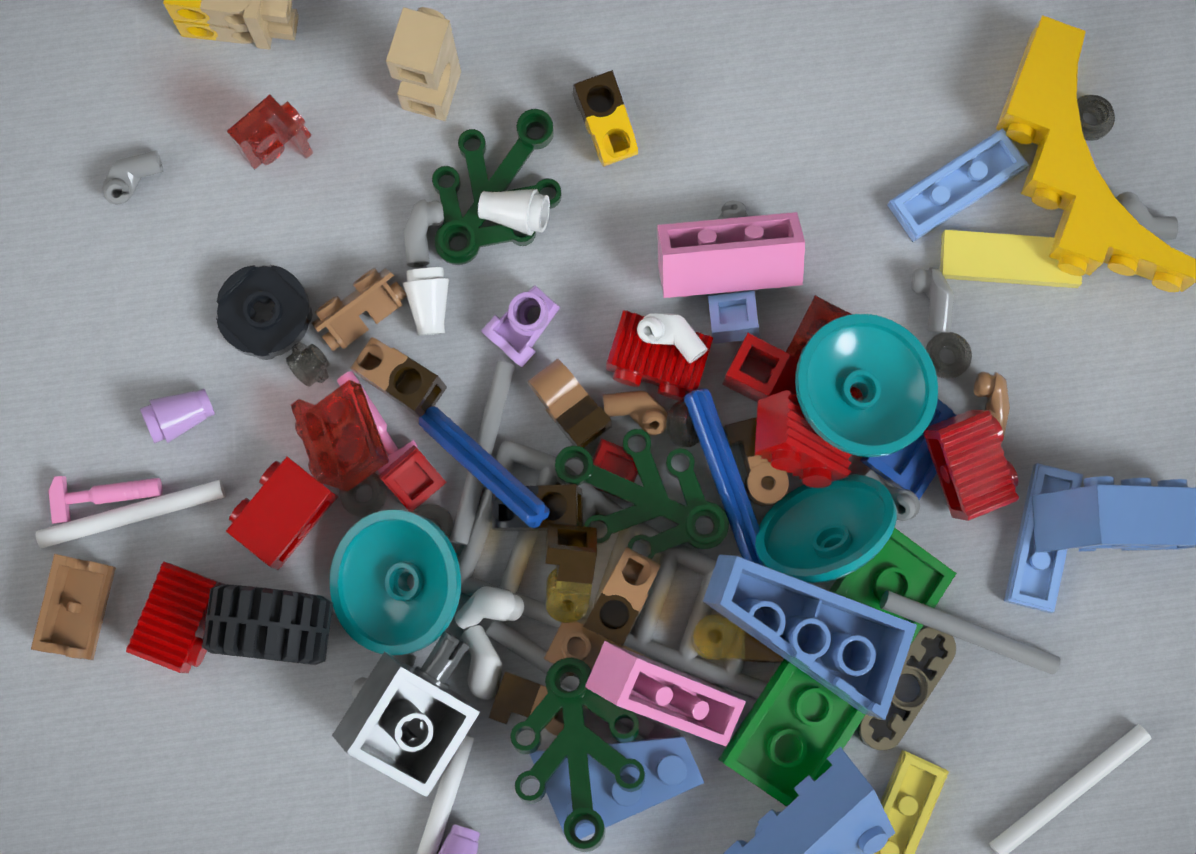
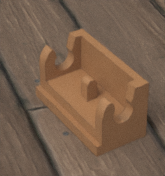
(73, 607)

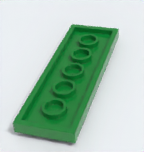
(796, 717)

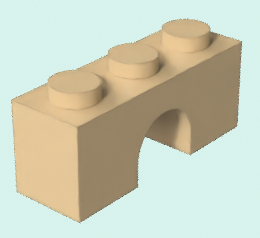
(425, 62)

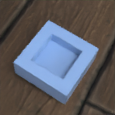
(733, 316)

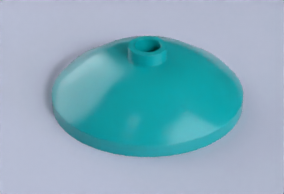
(889, 371)
(827, 529)
(372, 585)

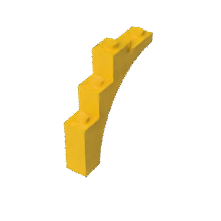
(1064, 176)

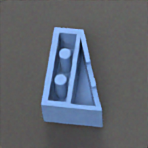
(1116, 516)
(667, 770)

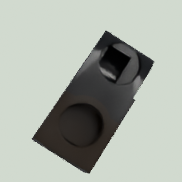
(564, 506)

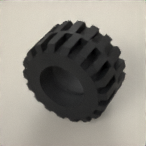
(267, 624)

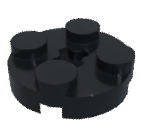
(263, 284)

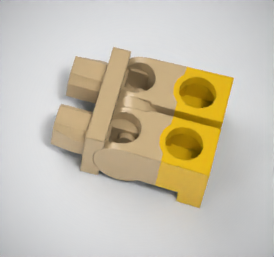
(235, 20)

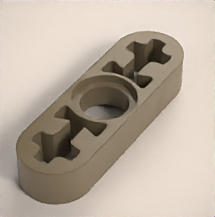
(926, 686)

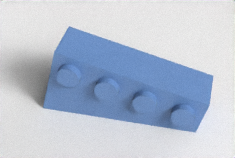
(823, 634)
(828, 817)

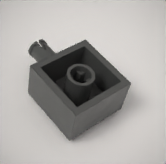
(398, 693)

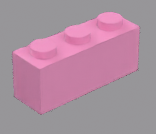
(730, 255)
(664, 694)

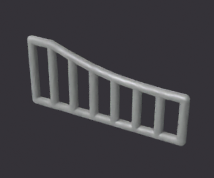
(685, 657)

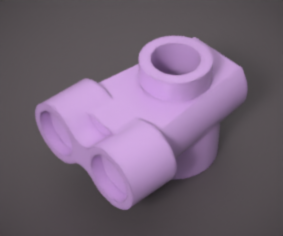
(513, 330)

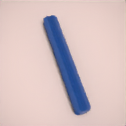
(484, 467)
(724, 472)

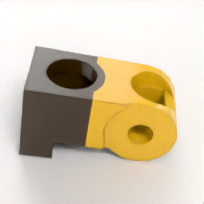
(605, 118)

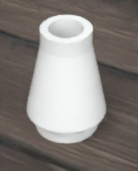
(517, 209)
(427, 298)

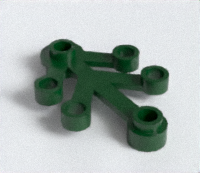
(470, 224)
(651, 499)
(575, 744)

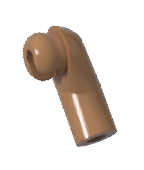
(996, 391)
(640, 407)

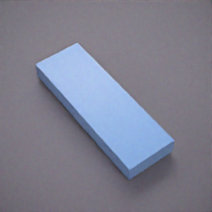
(957, 185)
(1033, 575)

